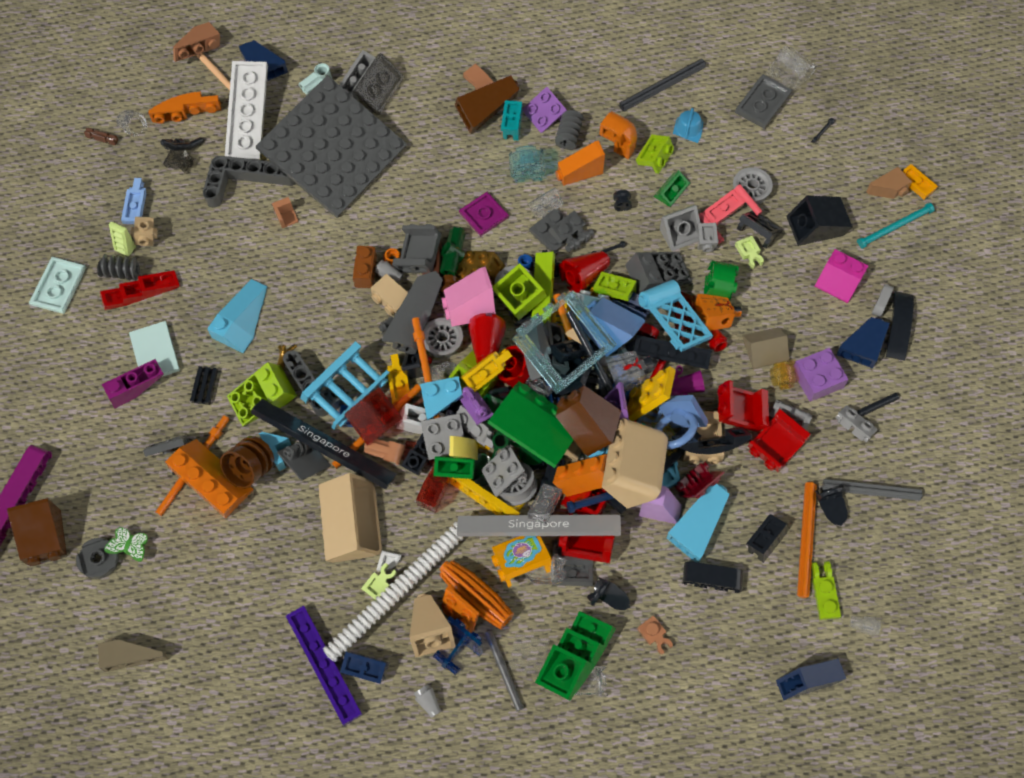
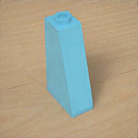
(698, 523)

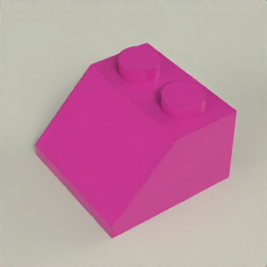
(841, 276)

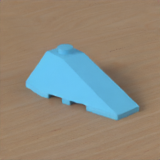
(238, 319)

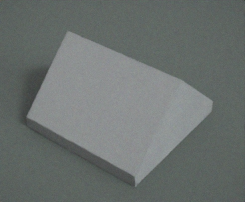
(680, 227)

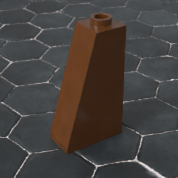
(482, 104)

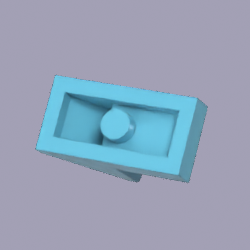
(276, 444)

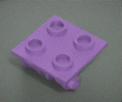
(544, 110)

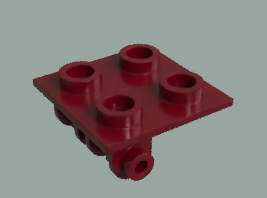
(699, 479)

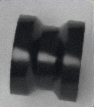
(622, 200)

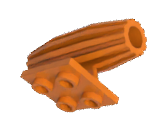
(471, 597)

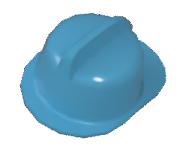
(689, 125)

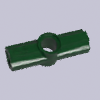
(452, 251)

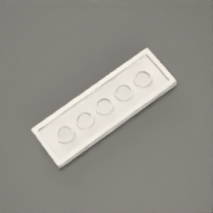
(246, 109)

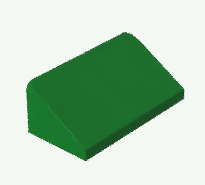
(672, 188)
(453, 467)

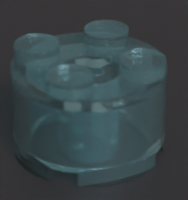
(527, 164)

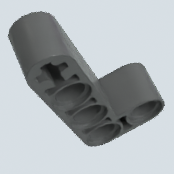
(303, 383)

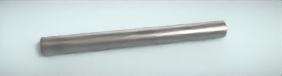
(504, 671)

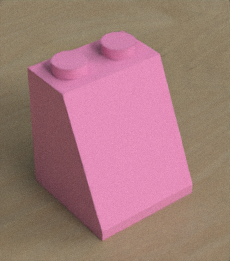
(469, 298)

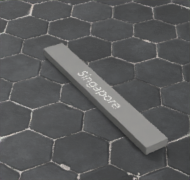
(523, 526)

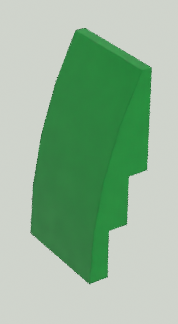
(575, 655)

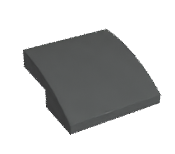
(578, 571)

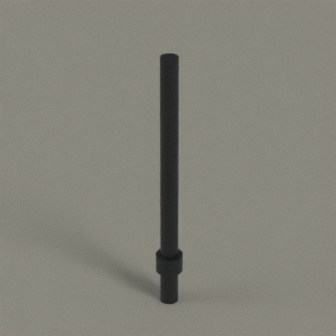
(589, 350)

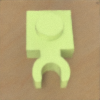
(749, 249)
(378, 583)

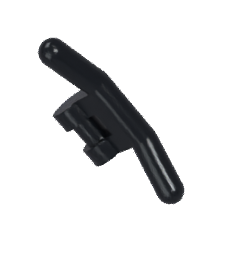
(179, 144)

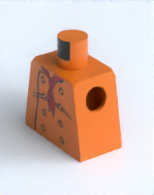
(716, 311)

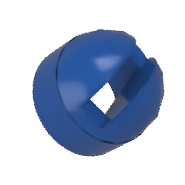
(526, 261)

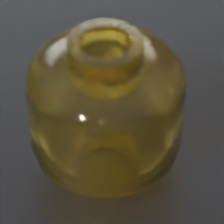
(783, 375)

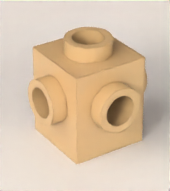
(144, 231)

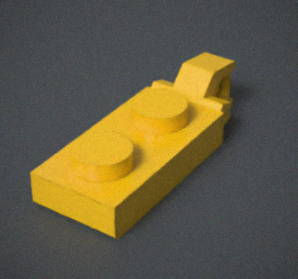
(486, 369)
(397, 380)

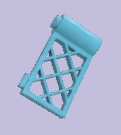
(663, 297)

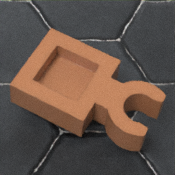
(653, 632)

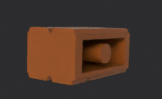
(364, 267)

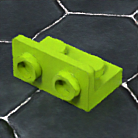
(656, 152)
(615, 286)

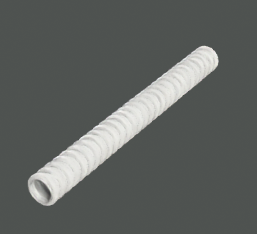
(392, 594)

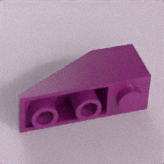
(132, 383)

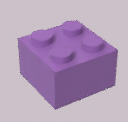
(820, 374)

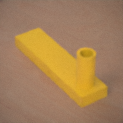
(484, 497)

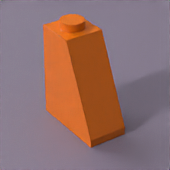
(582, 164)

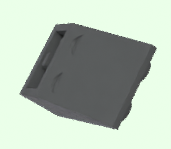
(656, 268)

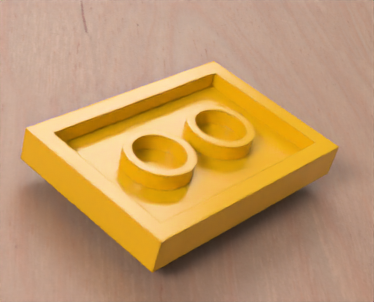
(650, 393)

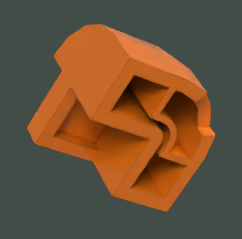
(621, 132)

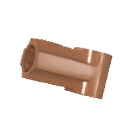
(387, 451)

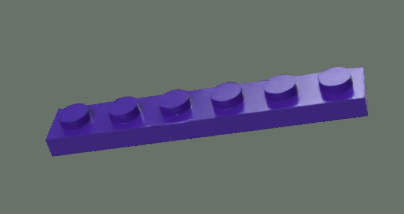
(323, 666)

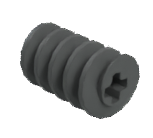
(569, 129)
(118, 268)

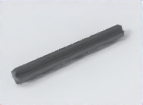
(874, 489)

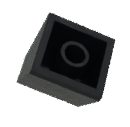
(818, 219)

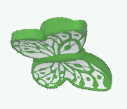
(127, 543)

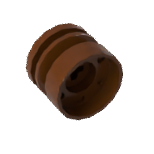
(247, 462)

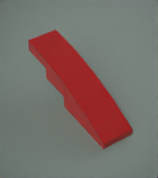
(136, 291)

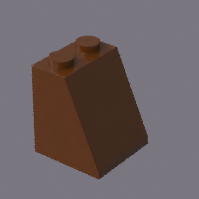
(588, 419)
(38, 531)

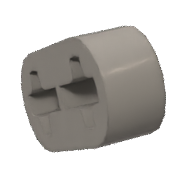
(882, 300)

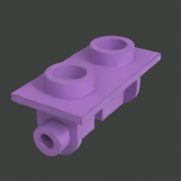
(475, 405)

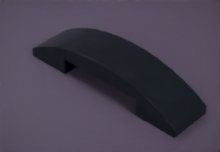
(900, 325)
(732, 439)

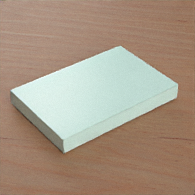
(57, 285)
(155, 343)

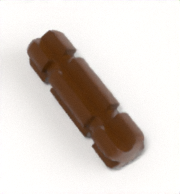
(101, 136)

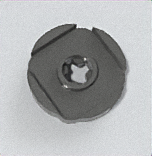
(88, 553)

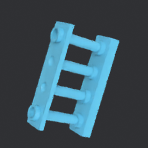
(339, 367)

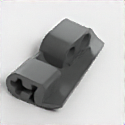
(418, 304)

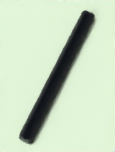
(662, 85)

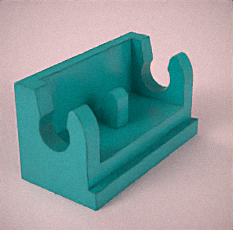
(512, 119)

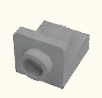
(707, 236)

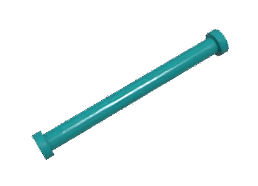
(928, 208)

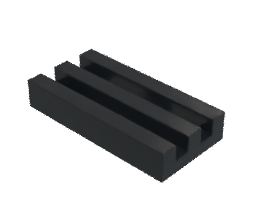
(207, 370)

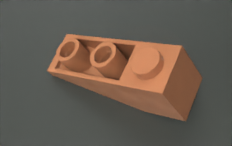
(197, 41)

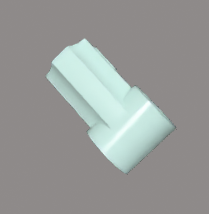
(320, 72)

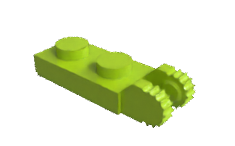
(825, 592)

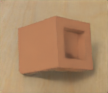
(285, 212)

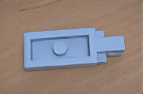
(134, 202)

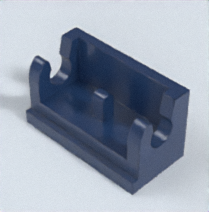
(364, 667)

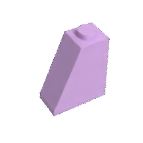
(663, 508)

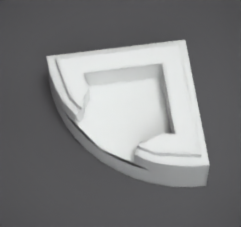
(389, 558)

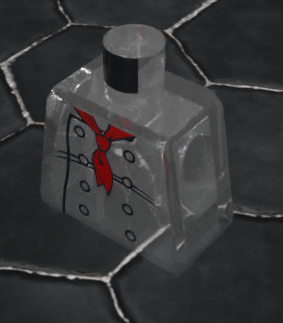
(628, 369)

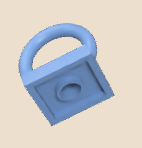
(682, 412)

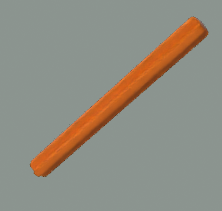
(806, 545)

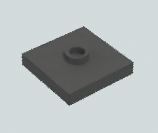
(166, 446)

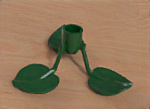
(500, 442)

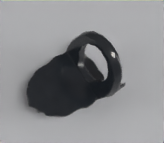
(833, 504)
(610, 594)

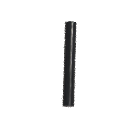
(878, 404)

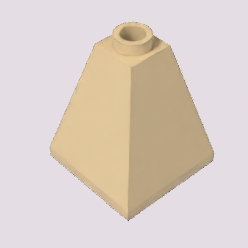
(429, 627)

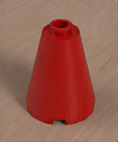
(583, 269)
(486, 334)

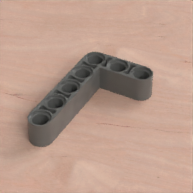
(226, 168)

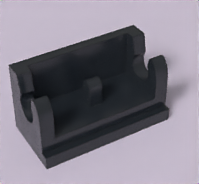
(767, 537)

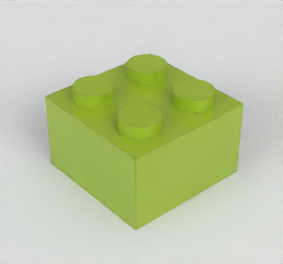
(519, 291)

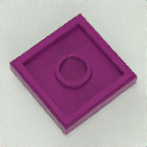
(483, 214)

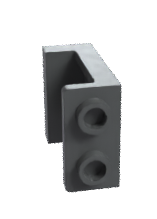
(418, 249)

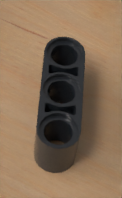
(714, 576)

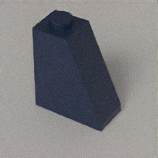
(256, 52)
(865, 343)
(810, 678)

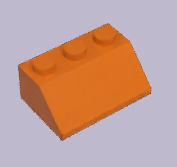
(581, 475)

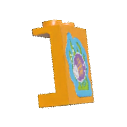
(520, 556)

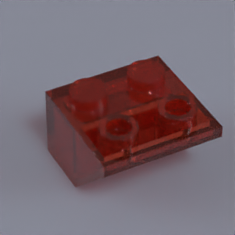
(373, 416)

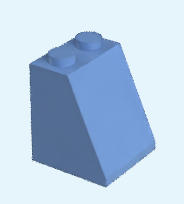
(616, 321)

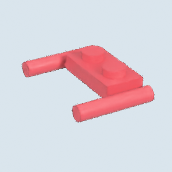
(727, 206)

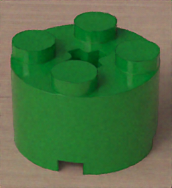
(721, 279)

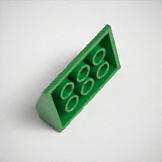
(532, 424)

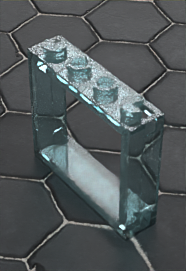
(539, 360)

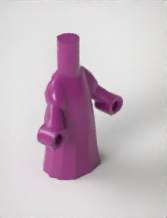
(687, 384)

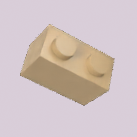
(389, 294)

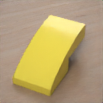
(463, 447)

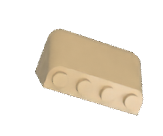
(635, 463)
(349, 518)

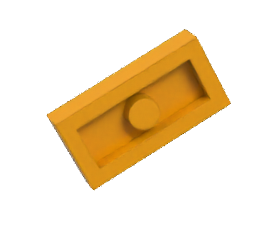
(920, 183)

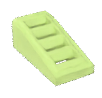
(121, 239)

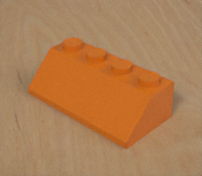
(203, 473)

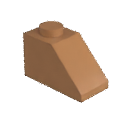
(890, 185)

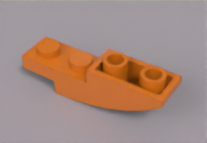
(178, 107)

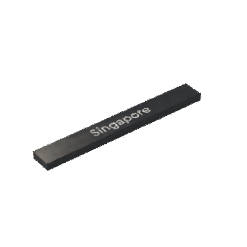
(323, 443)

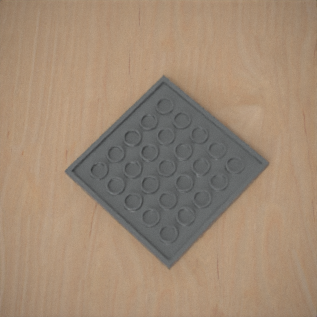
(331, 146)

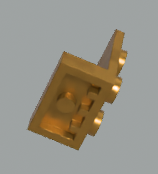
(475, 260)

